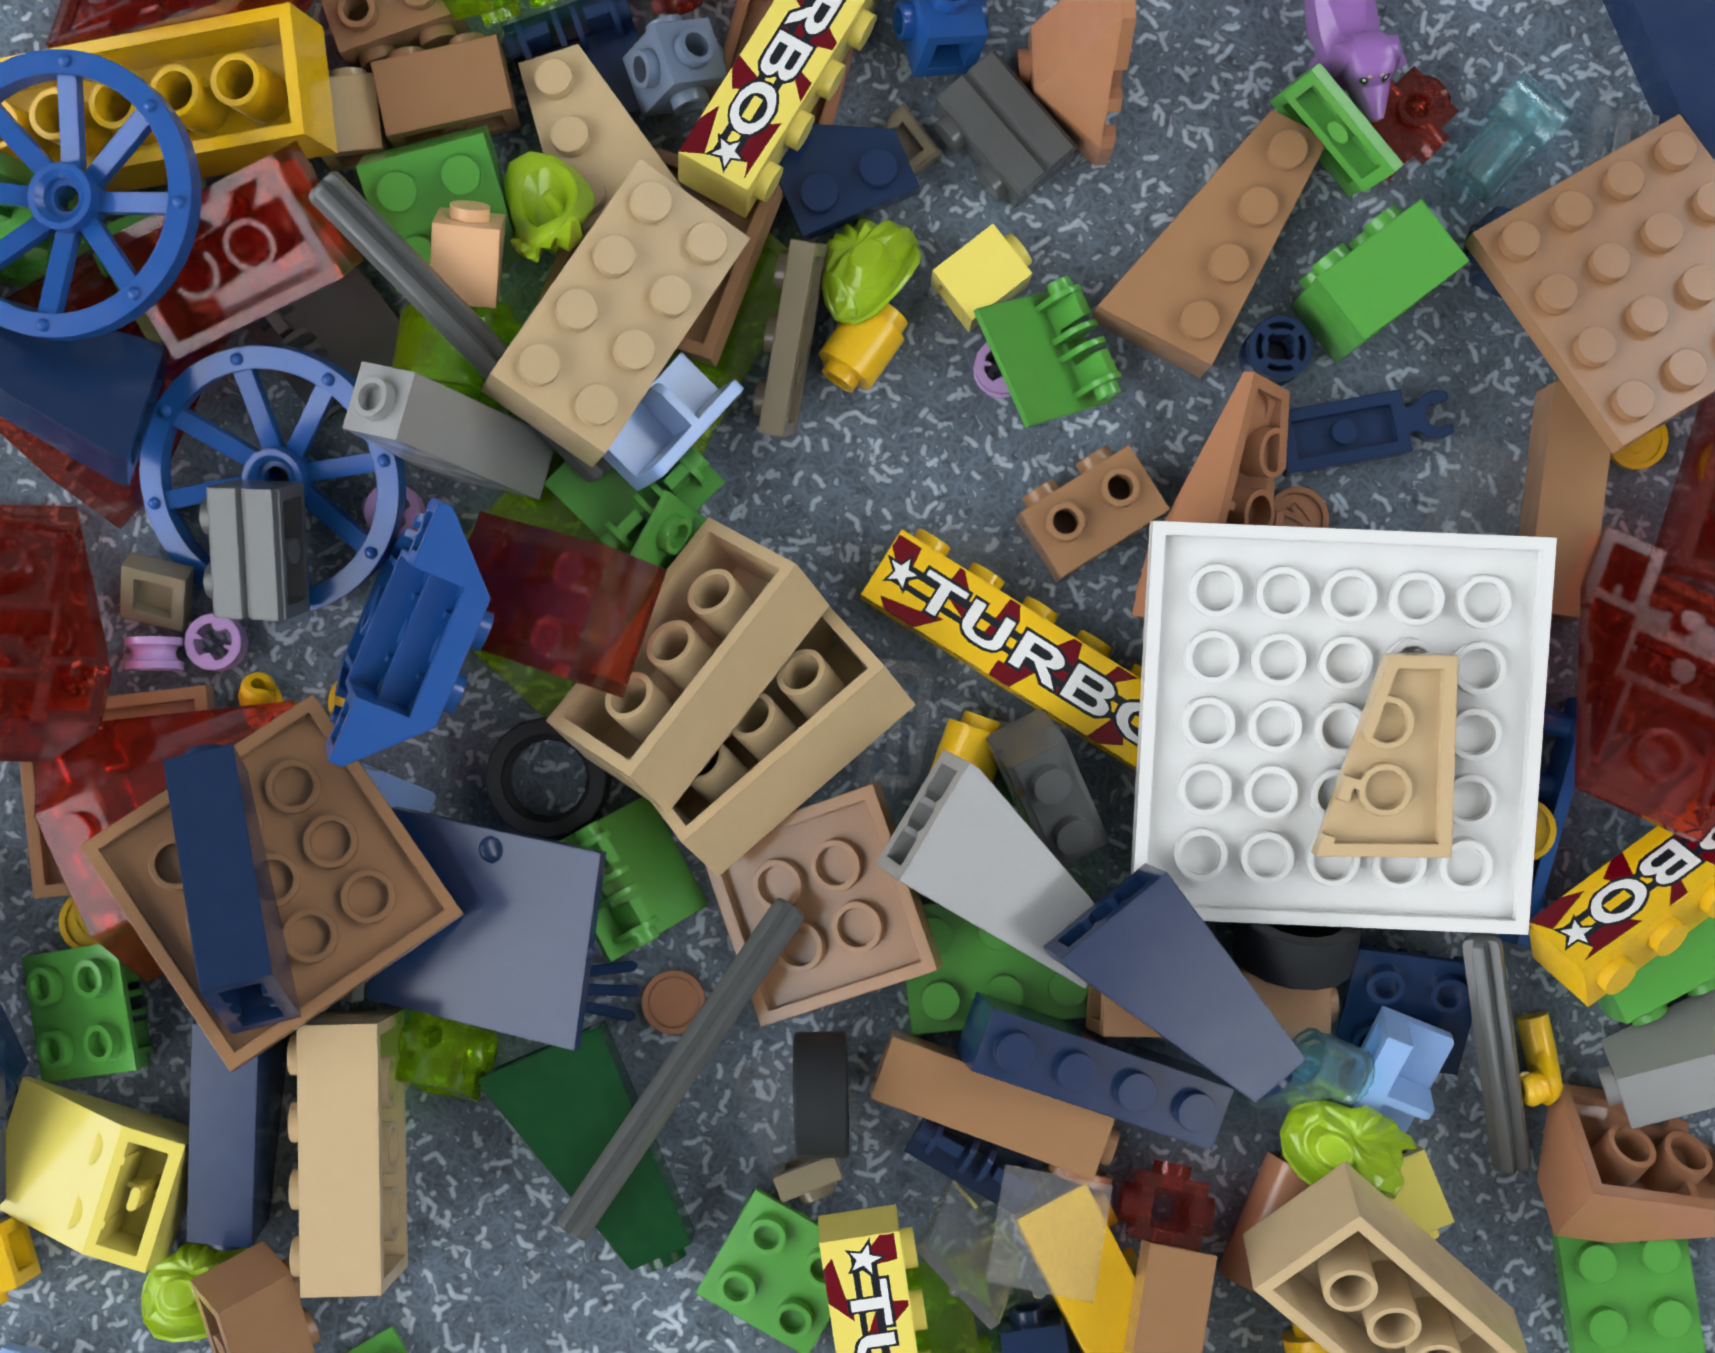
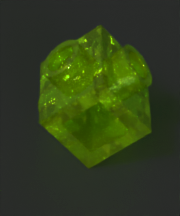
(444, 1056)

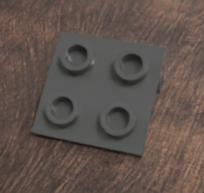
(339, 322)

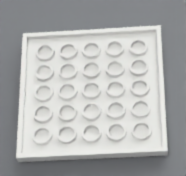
(1255, 691)

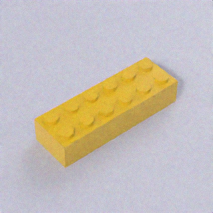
(232, 78)

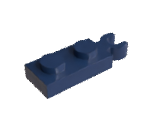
(1359, 430)

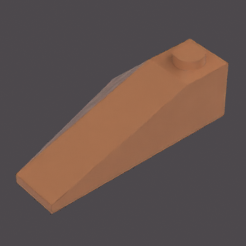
(1077, 67)
(1622, 1181)

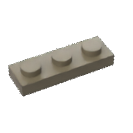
(790, 337)

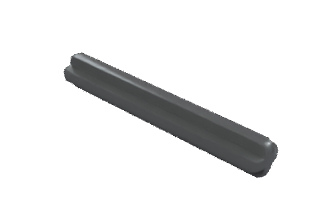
(1496, 1052)

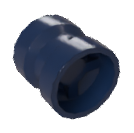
(1268, 357)

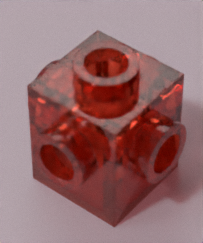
(1416, 117)
(1191, 1212)

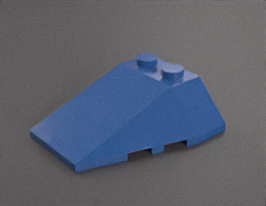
(411, 639)

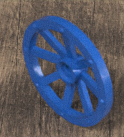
(61, 181)
(331, 383)

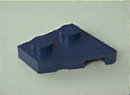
(844, 176)

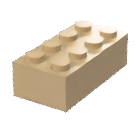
(615, 314)
(709, 652)
(792, 740)
(348, 1154)
(1372, 1278)

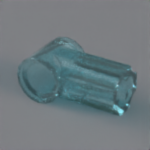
(1514, 131)
(1331, 1071)

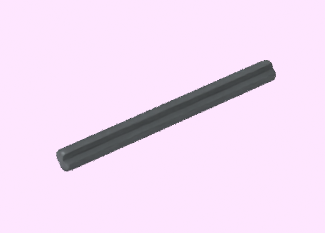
(421, 287)
(680, 1069)

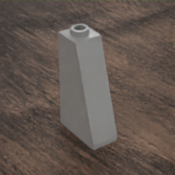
(446, 431)
(983, 862)
(1663, 1065)

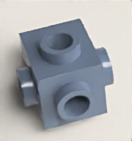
(675, 66)

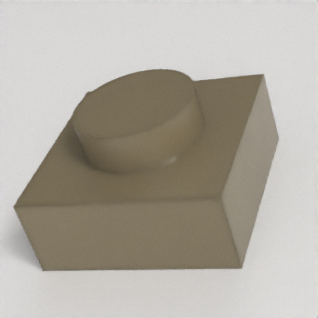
(156, 591)
(807, 1178)

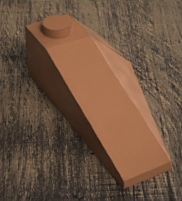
(1236, 466)

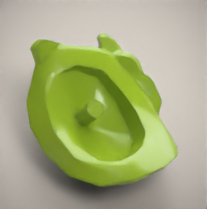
(546, 204)
(867, 268)
(1326, 1134)
(168, 1297)

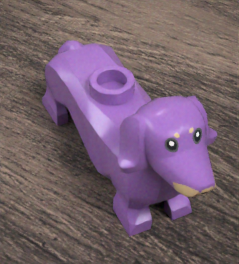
(1354, 51)

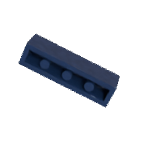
(1093, 1071)

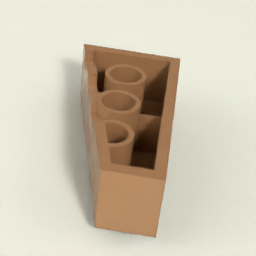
(1204, 264)

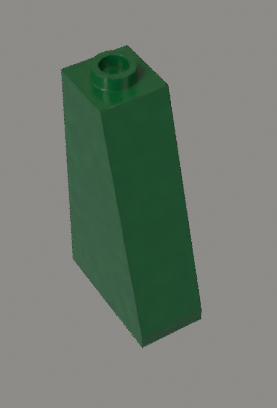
(567, 1113)

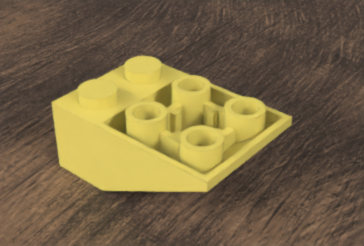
(96, 1174)

